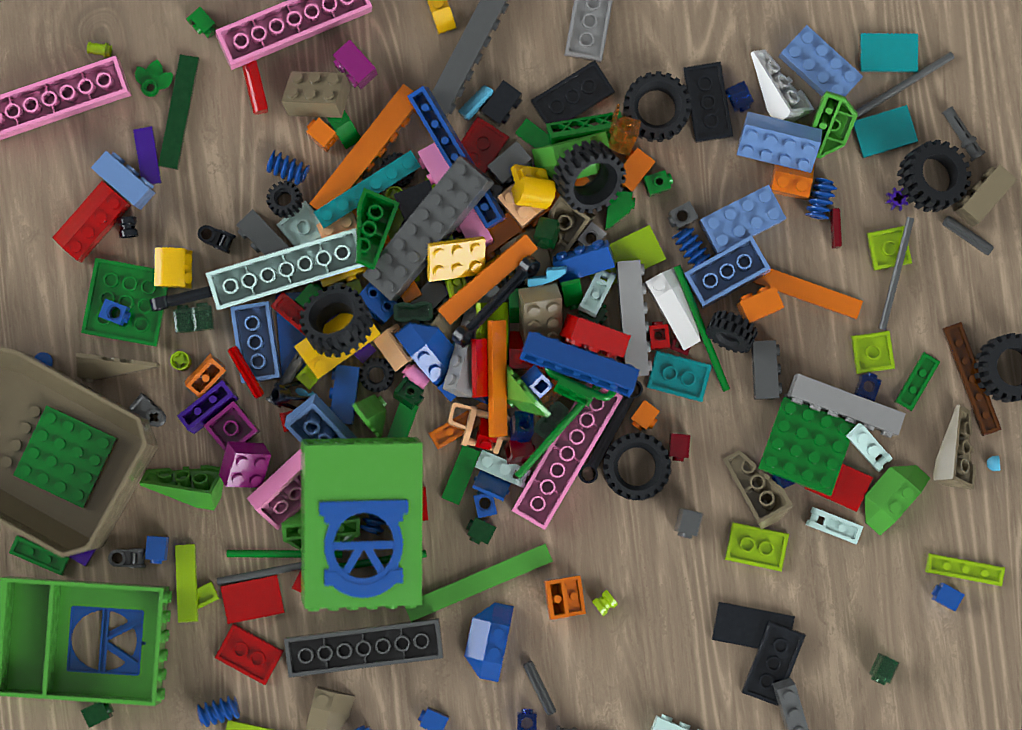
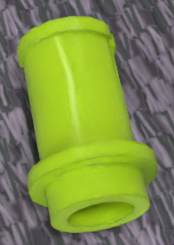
(99, 49)

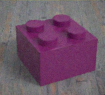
(354, 64)
(231, 425)
(244, 464)

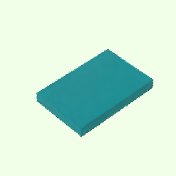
(888, 52)
(885, 131)
(679, 376)

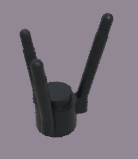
(281, 395)

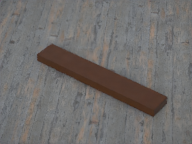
(964, 361)

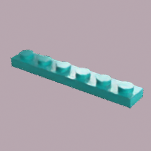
(376, 182)

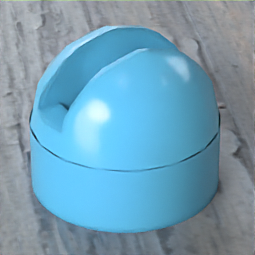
(993, 463)

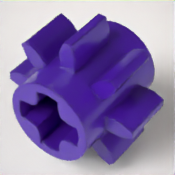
(894, 204)

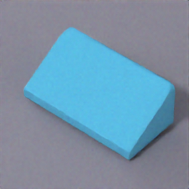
(476, 102)

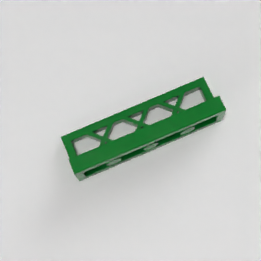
(585, 127)

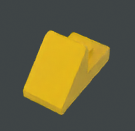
(442, 15)

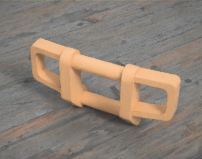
(473, 411)

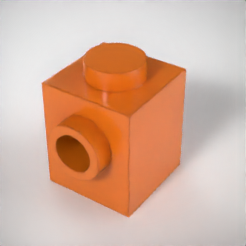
(644, 416)

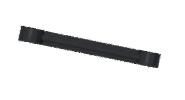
(527, 268)
(165, 302)
(609, 434)

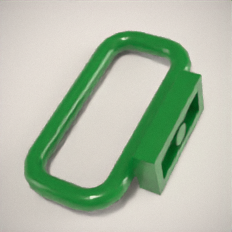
(576, 390)

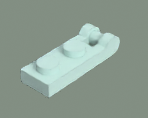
(596, 293)
(868, 446)
(498, 467)
(835, 526)

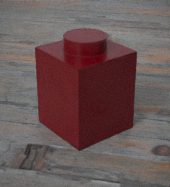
(679, 446)
(518, 452)

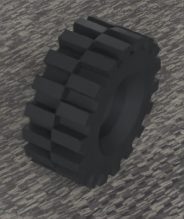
(731, 331)

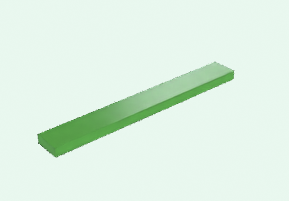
(481, 581)

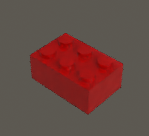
(594, 337)

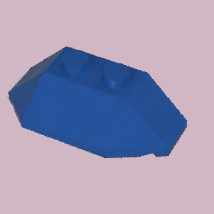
(428, 349)
(488, 640)

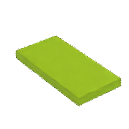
(636, 246)

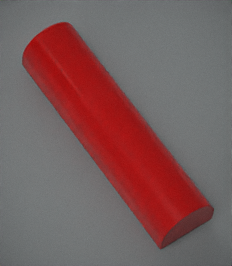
(255, 88)

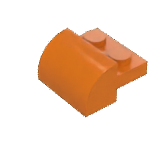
(564, 597)

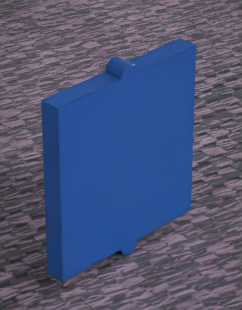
(491, 485)

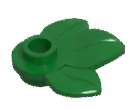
(154, 76)

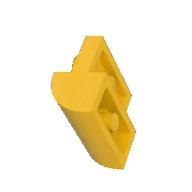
(532, 187)
(173, 267)

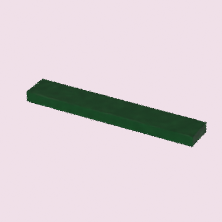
(178, 112)

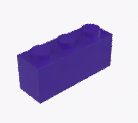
(207, 406)

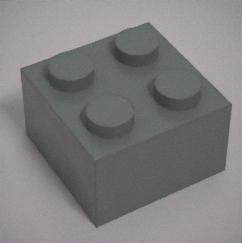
(501, 166)

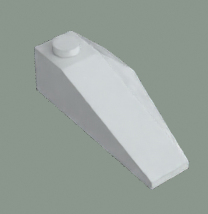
(779, 94)
(674, 307)

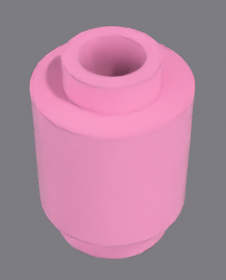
(416, 375)

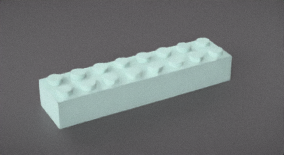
(284, 269)

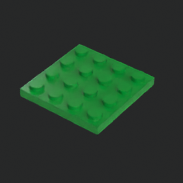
(130, 287)
(806, 446)
(65, 456)

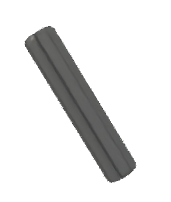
(967, 235)
(539, 688)

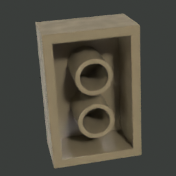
(316, 94)
(985, 195)
(540, 311)

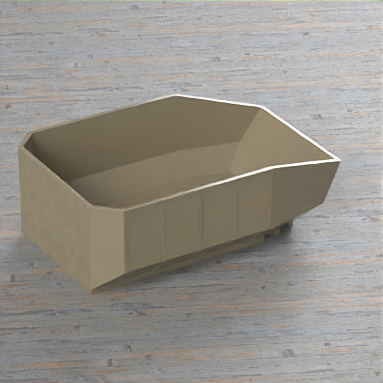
(40, 515)

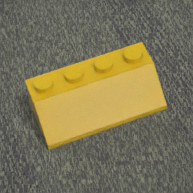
(321, 364)

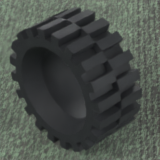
(671, 87)
(916, 185)
(598, 191)
(325, 307)
(988, 368)
(661, 473)

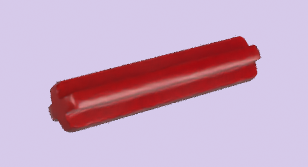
(246, 372)

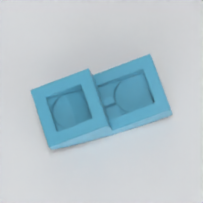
(552, 274)

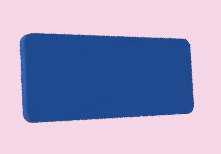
(288, 337)

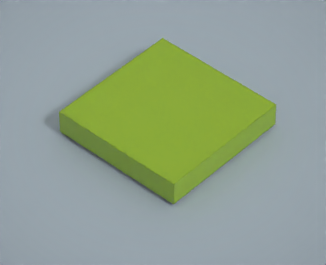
(885, 247)
(873, 352)

